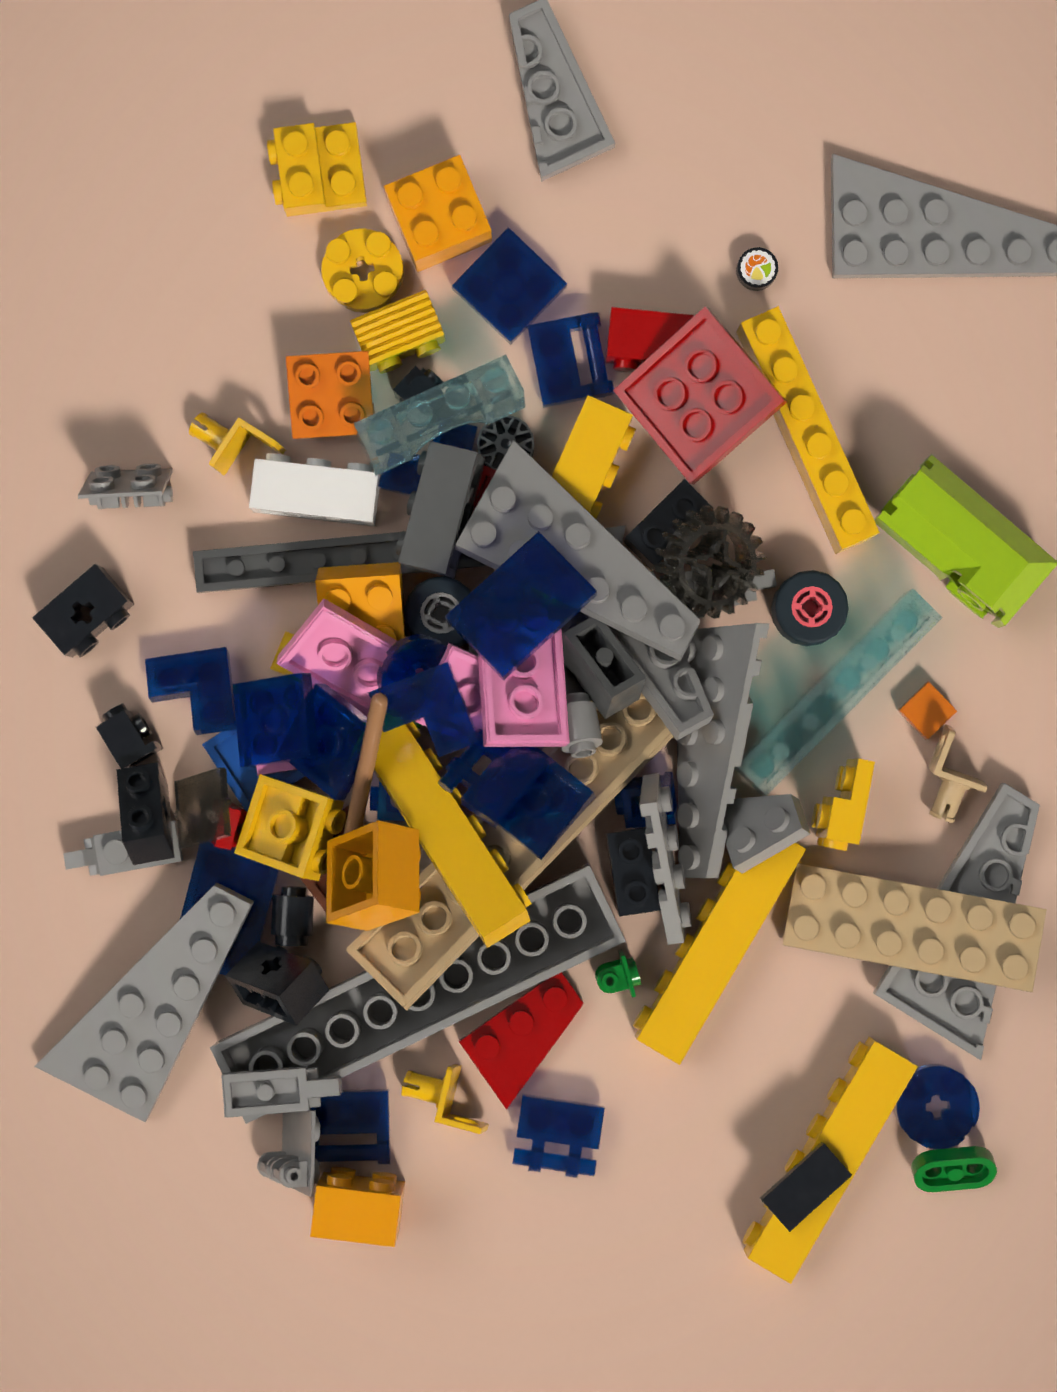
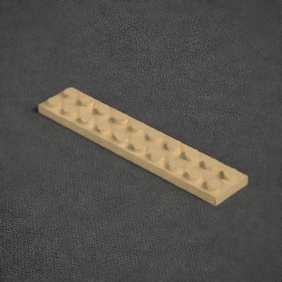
(421, 947)

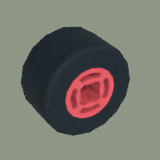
(794, 608)

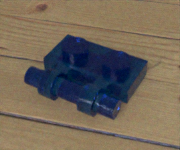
(500, 783)
(561, 1123)

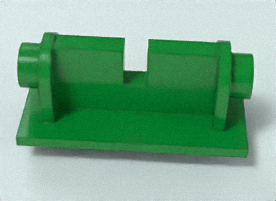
(618, 975)

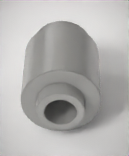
(583, 726)

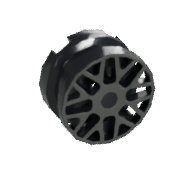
(498, 436)

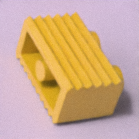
(399, 332)

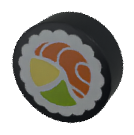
(757, 269)

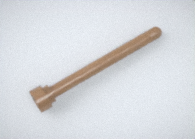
(366, 762)

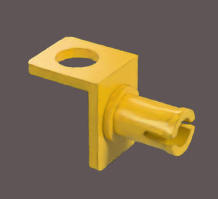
(228, 442)
(442, 1094)

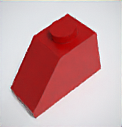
(638, 334)

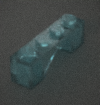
(472, 397)

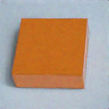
(927, 710)

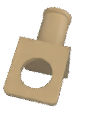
(953, 782)

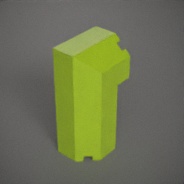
(966, 539)

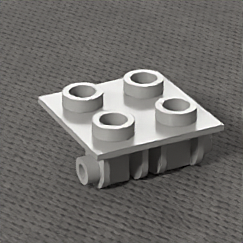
(110, 483)
(296, 1163)

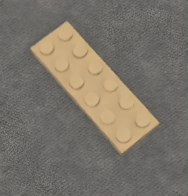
(915, 927)

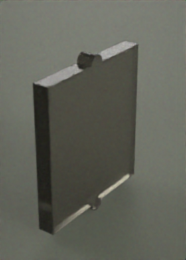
(202, 808)

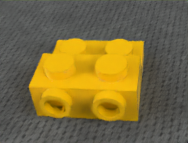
(317, 168)
(842, 818)
(290, 828)

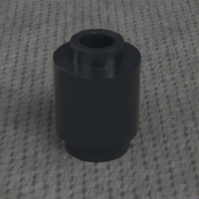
(292, 916)

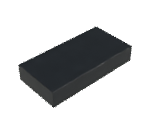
(805, 1186)

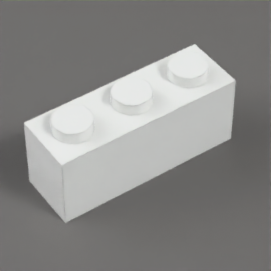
(314, 490)

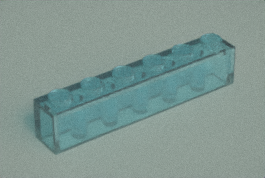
(837, 692)

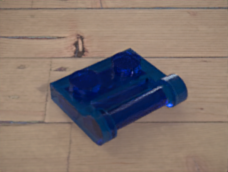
(557, 364)
(355, 1114)

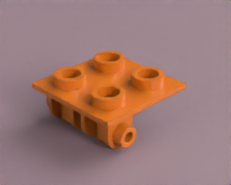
(328, 393)

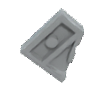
(762, 828)

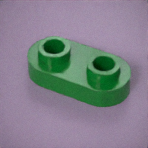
(954, 1169)

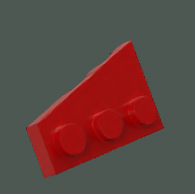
(521, 1035)

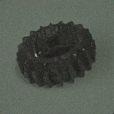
(706, 595)

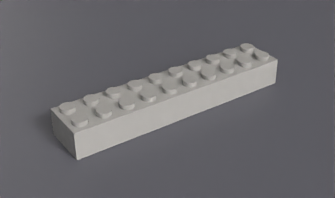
(364, 1023)

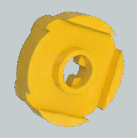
(344, 254)

